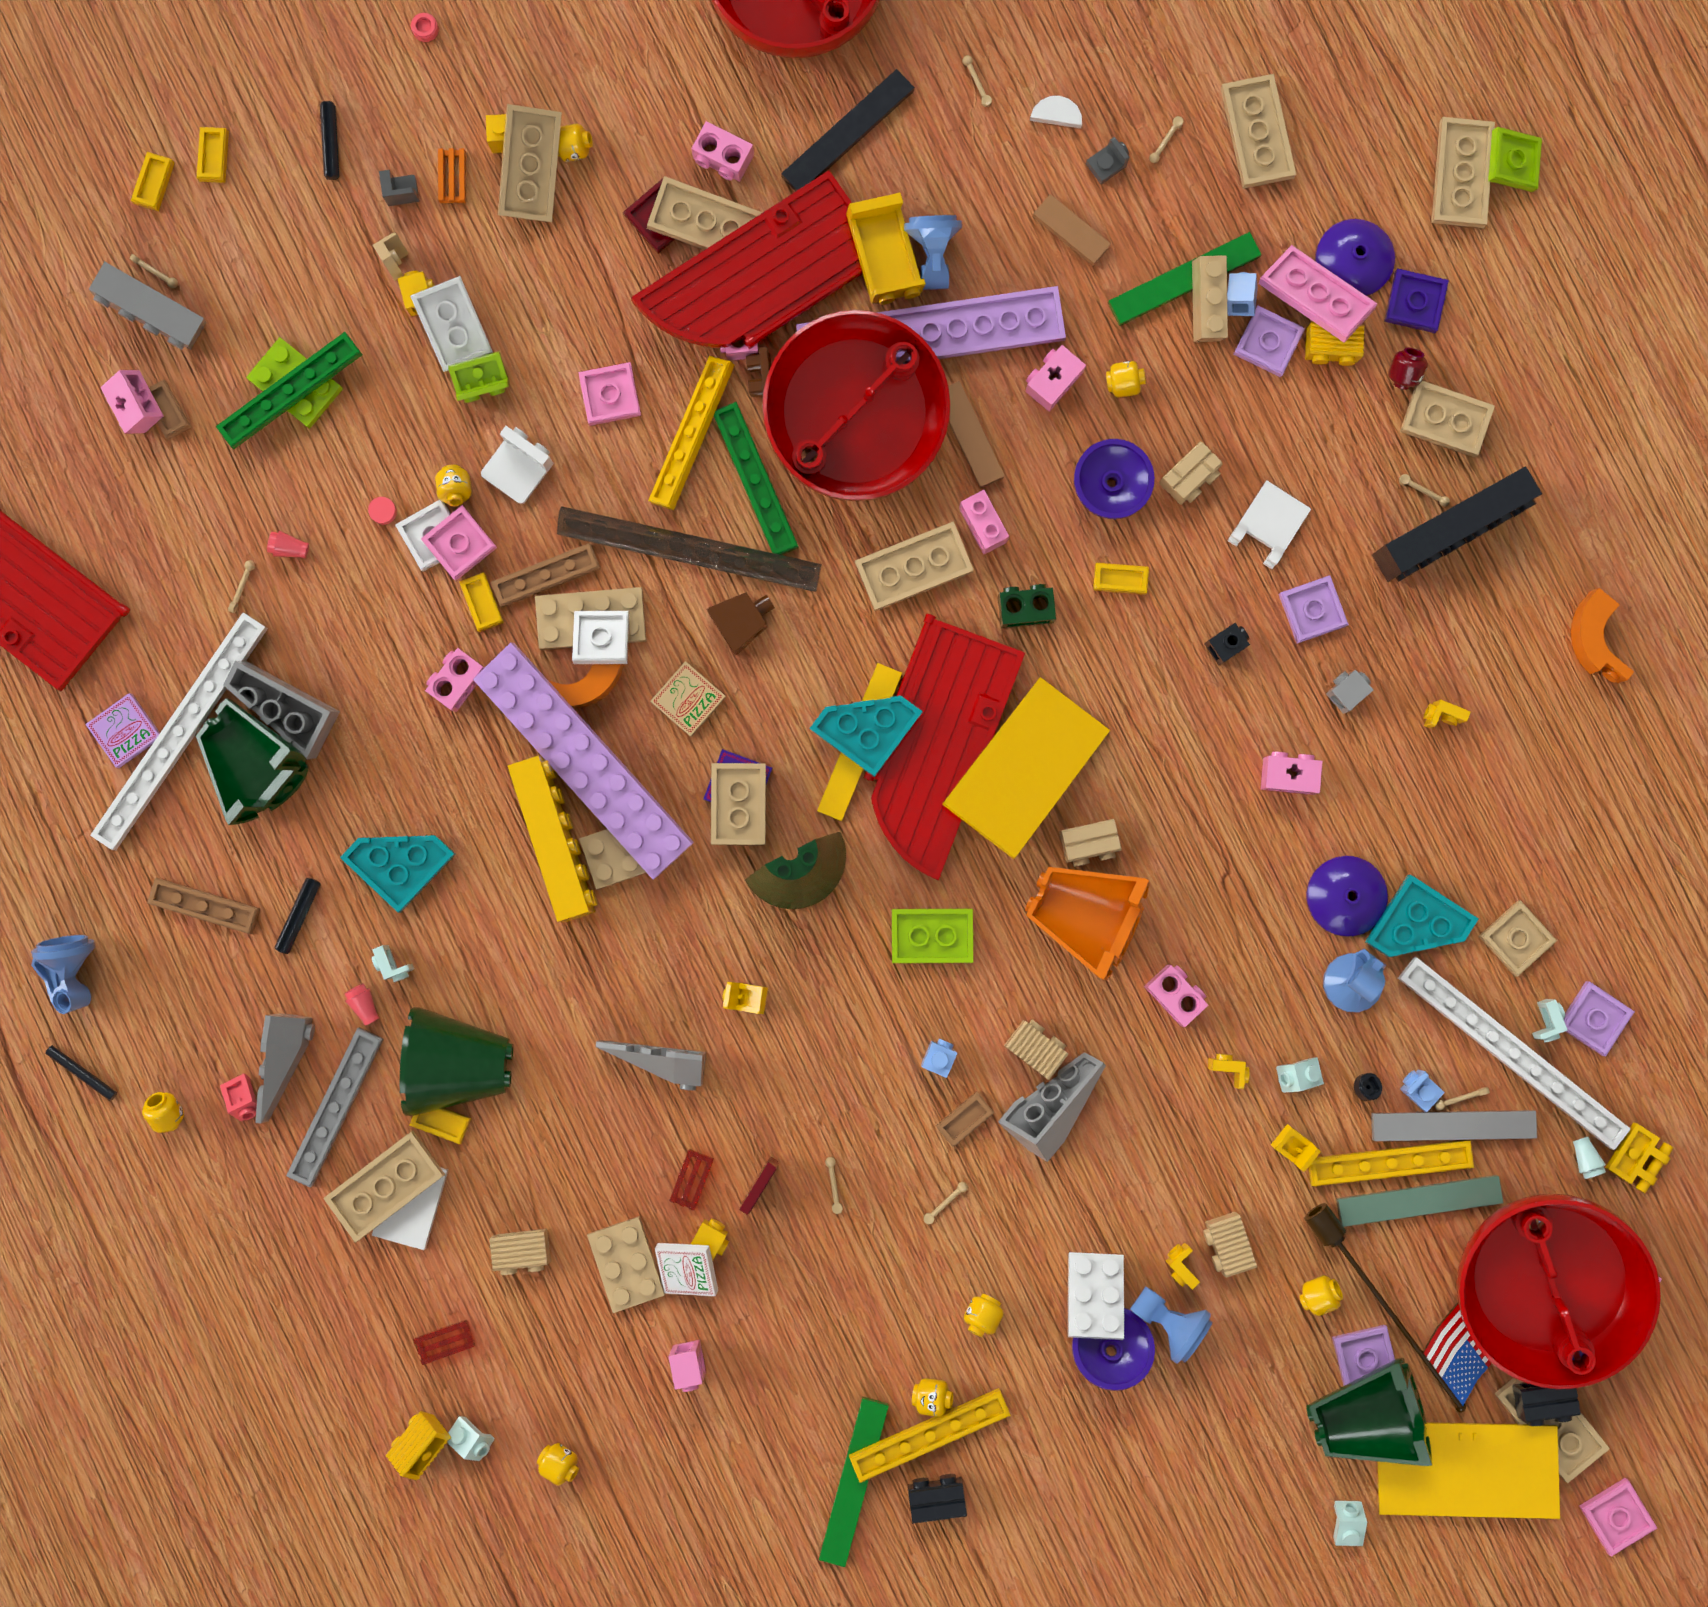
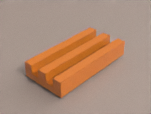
(451, 153)

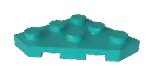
(867, 729)
(398, 865)
(1419, 921)

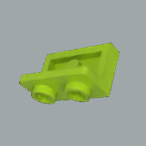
(479, 377)

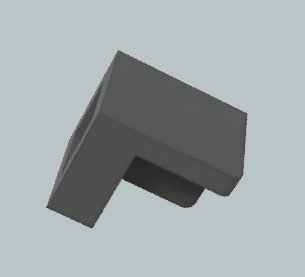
(398, 189)

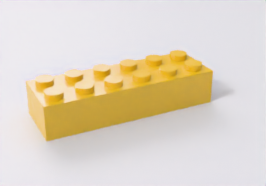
(551, 838)

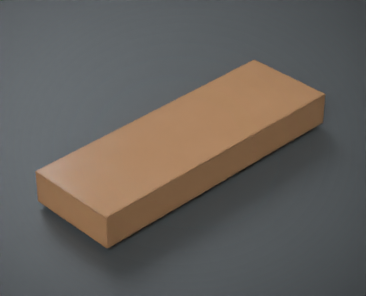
(1071, 230)

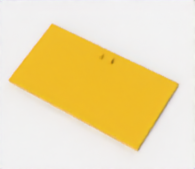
(1026, 768)
(1477, 1474)

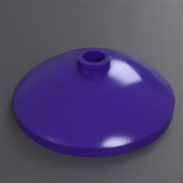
(1338, 254)
(1116, 461)
(1329, 899)
(1128, 1365)

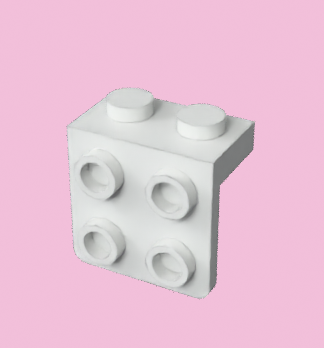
(517, 465)

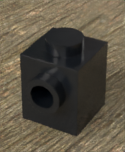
(1227, 643)

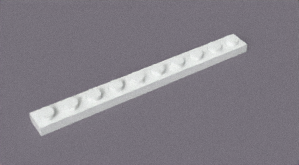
(177, 733)
(1514, 1053)

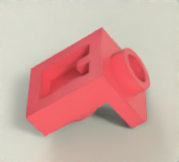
(239, 1098)

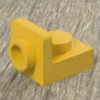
(1450, 714)

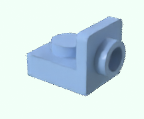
(1421, 1089)

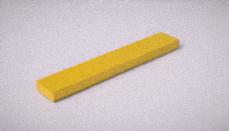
(691, 432)
(846, 772)
(1391, 1163)
(929, 1435)

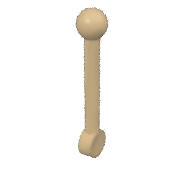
(986, 99)
(1177, 123)
(172, 282)
(1405, 480)
(249, 565)
(1440, 1104)
(836, 1207)
(929, 1217)

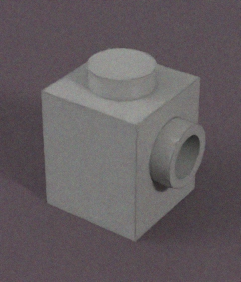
(1349, 690)

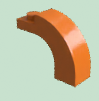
(1588, 637)
(593, 687)

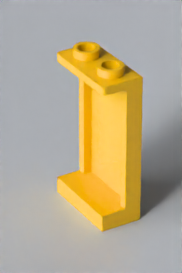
(884, 249)

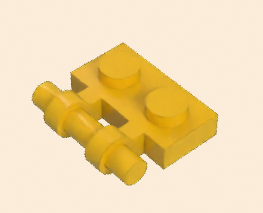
(1633, 1154)

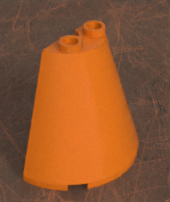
(1089, 914)

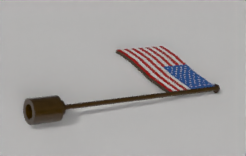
(1449, 1352)

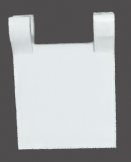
(1272, 520)

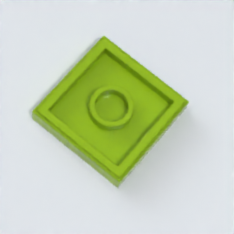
(1515, 159)

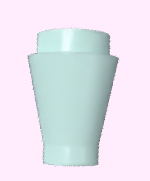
(1588, 1158)

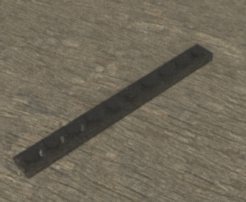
(688, 549)

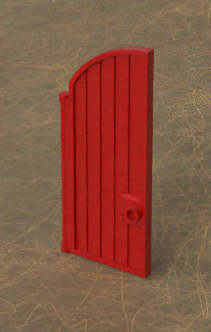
(759, 272)
(48, 608)
(962, 690)

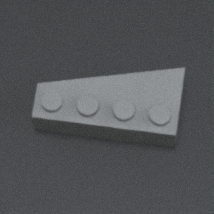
(146, 306)
(286, 709)

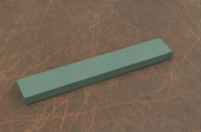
(1419, 1200)

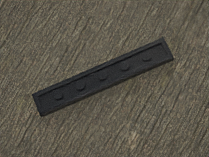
(848, 131)

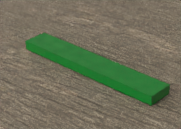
(1178, 281)
(289, 390)
(755, 479)
(850, 1491)

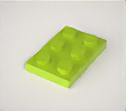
(277, 363)
(932, 935)

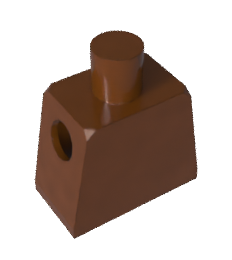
(740, 619)

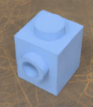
(1242, 294)
(939, 1057)

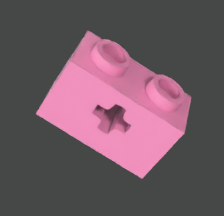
(1050, 392)
(132, 401)
(1275, 777)

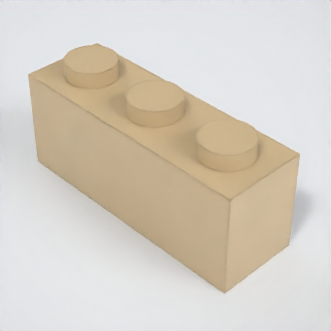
(1209, 298)

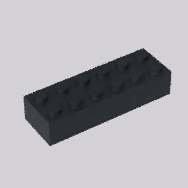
(1457, 525)

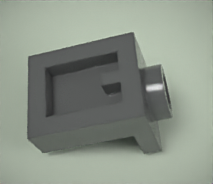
(1109, 160)

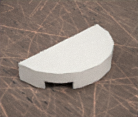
(1057, 111)

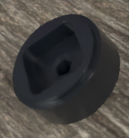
(1368, 1087)

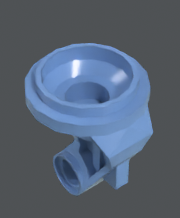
(933, 235)
(57, 964)
(1354, 981)
(1183, 1330)

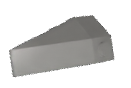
(284, 1042)
(671, 1064)
(1049, 1113)

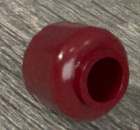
(1408, 368)

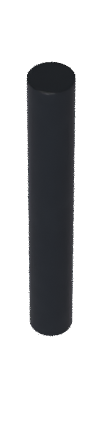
(81, 1073)

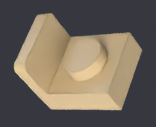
(391, 251)

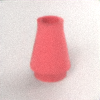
(284, 545)
(362, 1003)

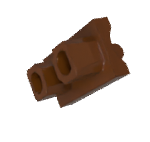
(758, 362)

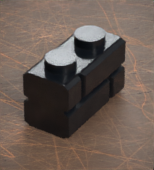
(1539, 1404)
(936, 1499)

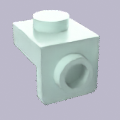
(384, 962)
(1553, 1018)
(1300, 1075)
(469, 1440)
(1350, 1523)

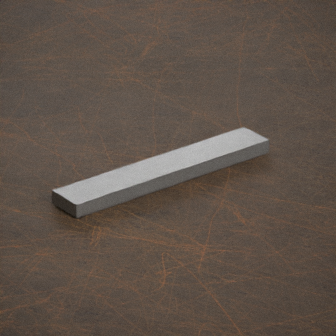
(334, 1107)
(1454, 1125)

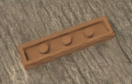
(972, 438)
(545, 575)
(203, 905)

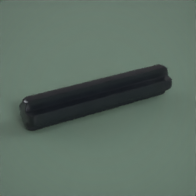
(329, 140)
(297, 915)

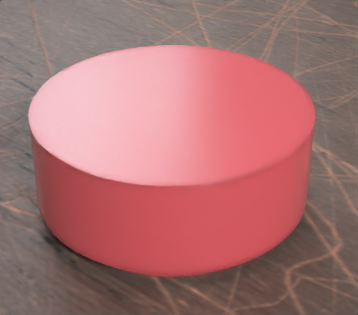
(424, 27)
(382, 510)

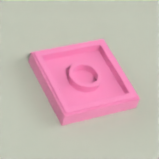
(609, 394)
(458, 543)
(1618, 1517)

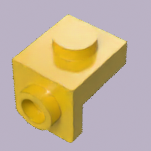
(745, 997)
(1225, 1063)
(1296, 1148)
(1181, 1274)

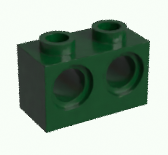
(1028, 613)

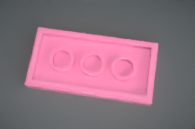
(1317, 293)

